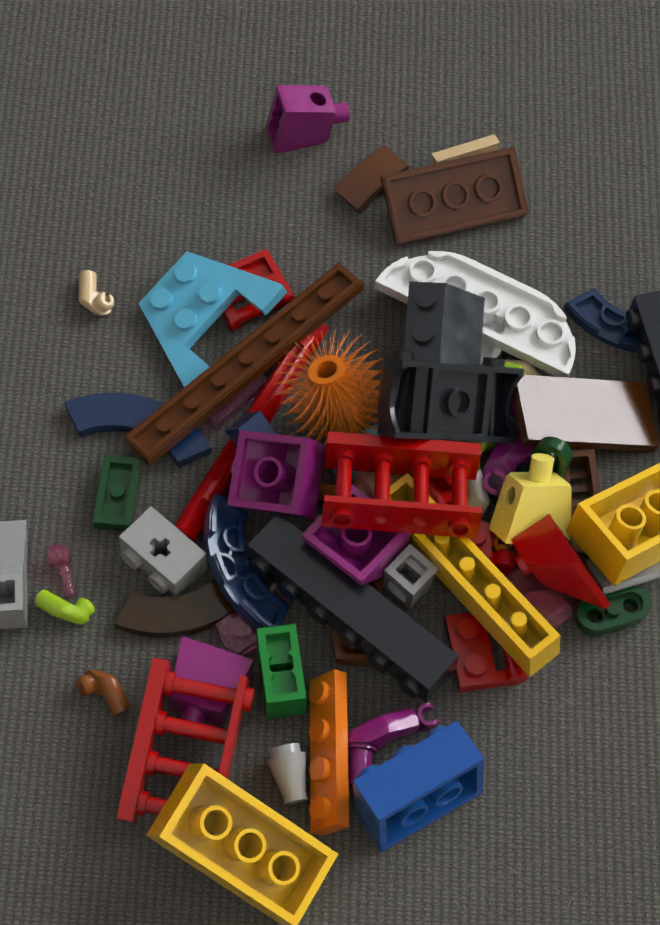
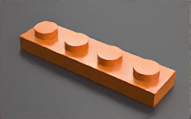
(328, 753)

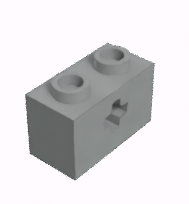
(156, 535)

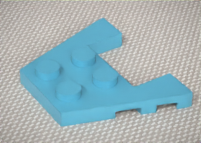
(193, 298)

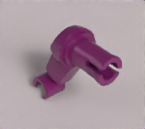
(502, 461)
(375, 733)

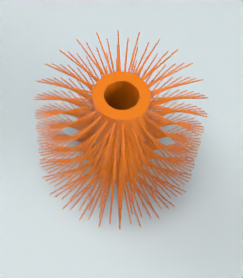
(333, 392)

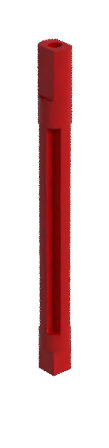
(219, 476)

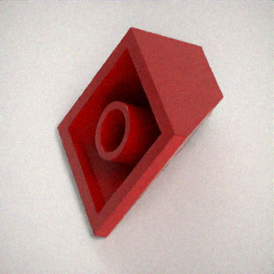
(556, 563)

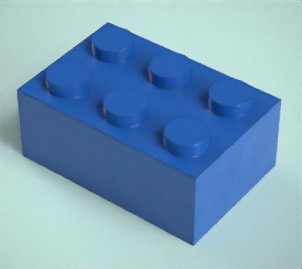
(418, 785)

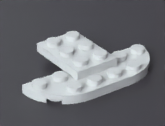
(514, 314)

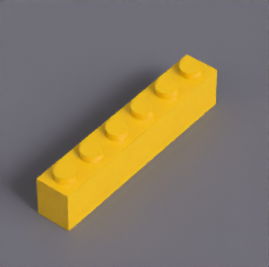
(486, 593)

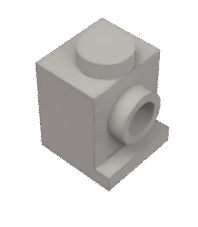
(409, 576)

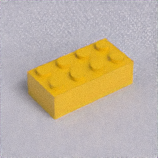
(621, 526)
(242, 844)

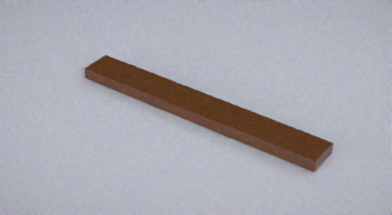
(243, 364)

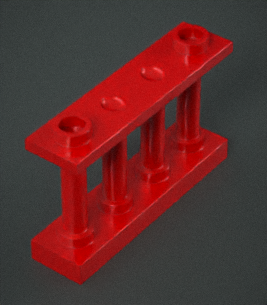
(401, 456)
(155, 722)

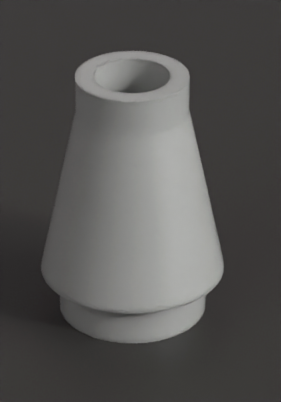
(289, 771)

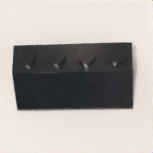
(444, 323)

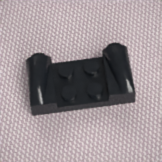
(446, 399)

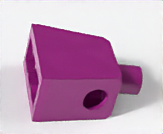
(303, 117)
(208, 665)

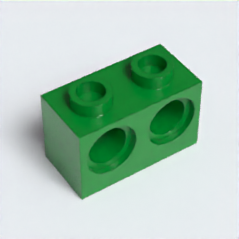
(281, 671)

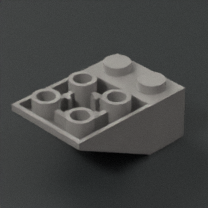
(13, 574)

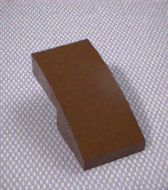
(364, 182)

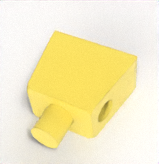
(530, 497)

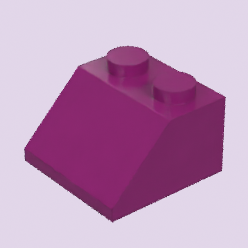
(277, 474)
(356, 551)

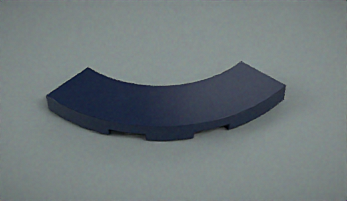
(602, 320)
(125, 412)
(228, 564)

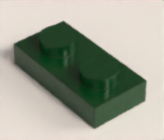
(117, 493)

